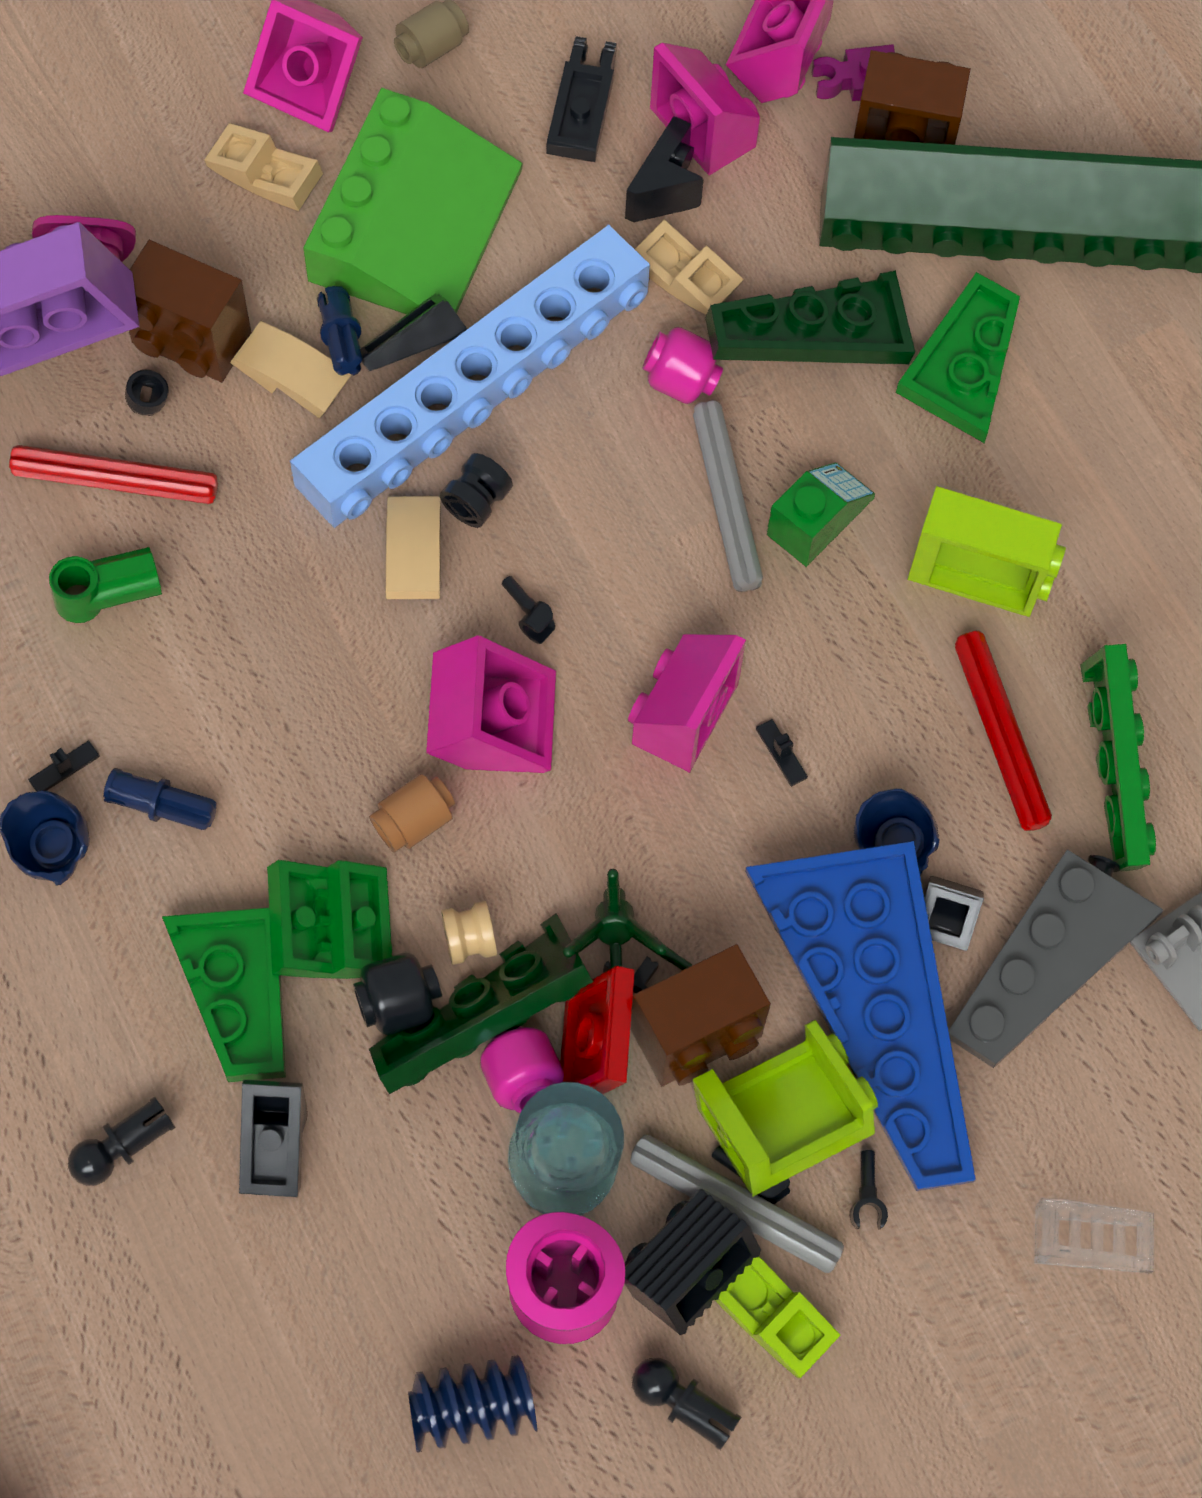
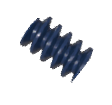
(471, 1403)

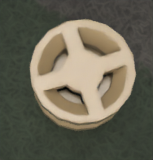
(469, 932)

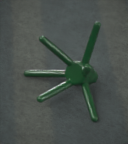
(616, 926)

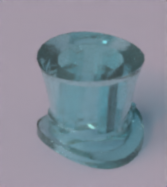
(566, 1149)

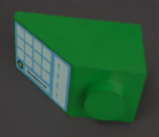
(816, 511)

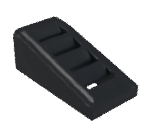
(421, 329)

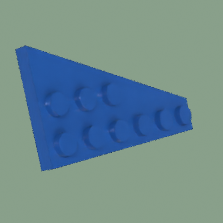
(871, 966)

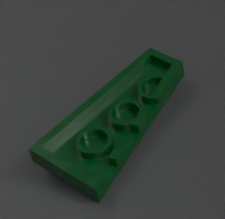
(829, 325)
(484, 1007)

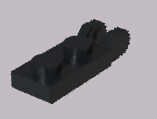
(582, 103)

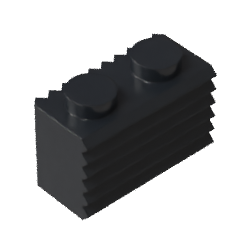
(690, 1260)

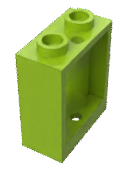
(987, 552)

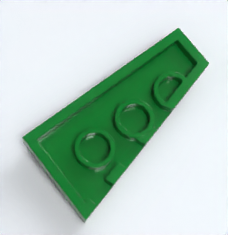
(1118, 756)

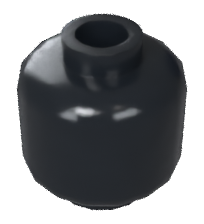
(397, 993)

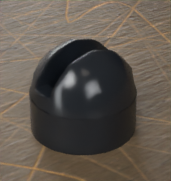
(158, 395)

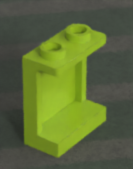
(788, 1110)

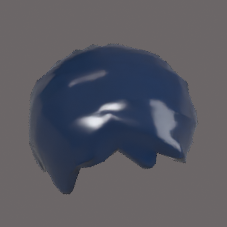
(897, 818)
(44, 835)

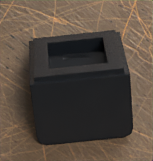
(952, 911)

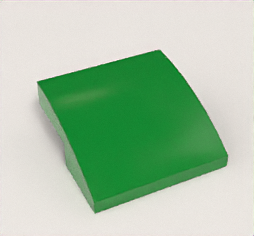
(327, 918)

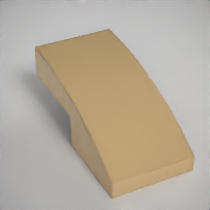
(258, 166)
(685, 272)
(290, 365)
(413, 547)

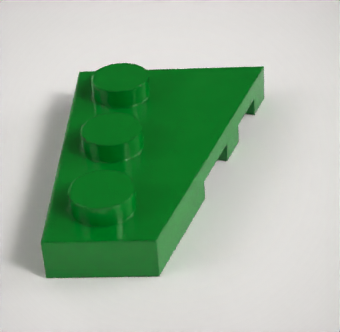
(964, 358)
(234, 988)

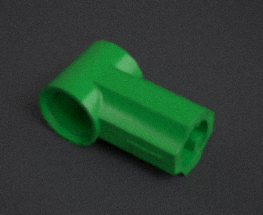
(109, 583)

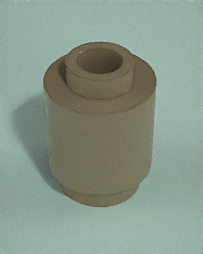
(430, 33)

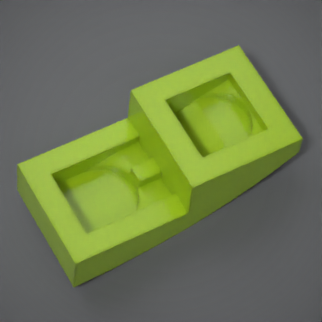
(778, 1318)

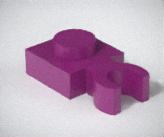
(846, 74)

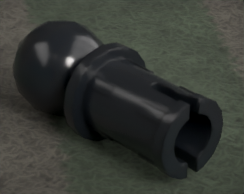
(93, 1160)
(658, 1384)

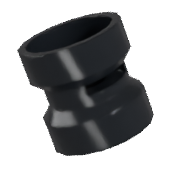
(476, 490)

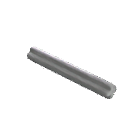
(727, 496)
(760, 1215)

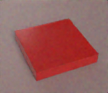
(599, 1031)

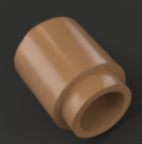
(413, 812)

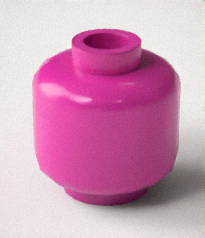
(682, 365)
(519, 1066)

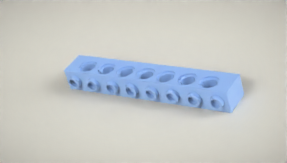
(521, 320)

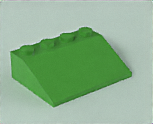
(410, 207)

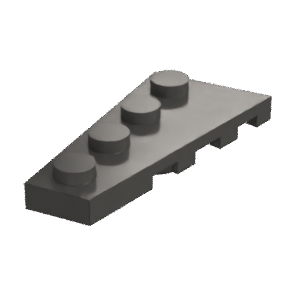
(1058, 945)

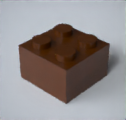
(911, 99)
(188, 312)
(700, 1017)

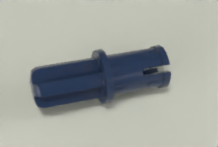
(340, 330)
(159, 799)

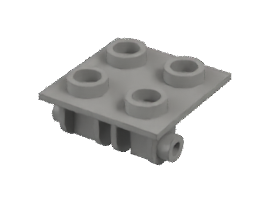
(1175, 955)

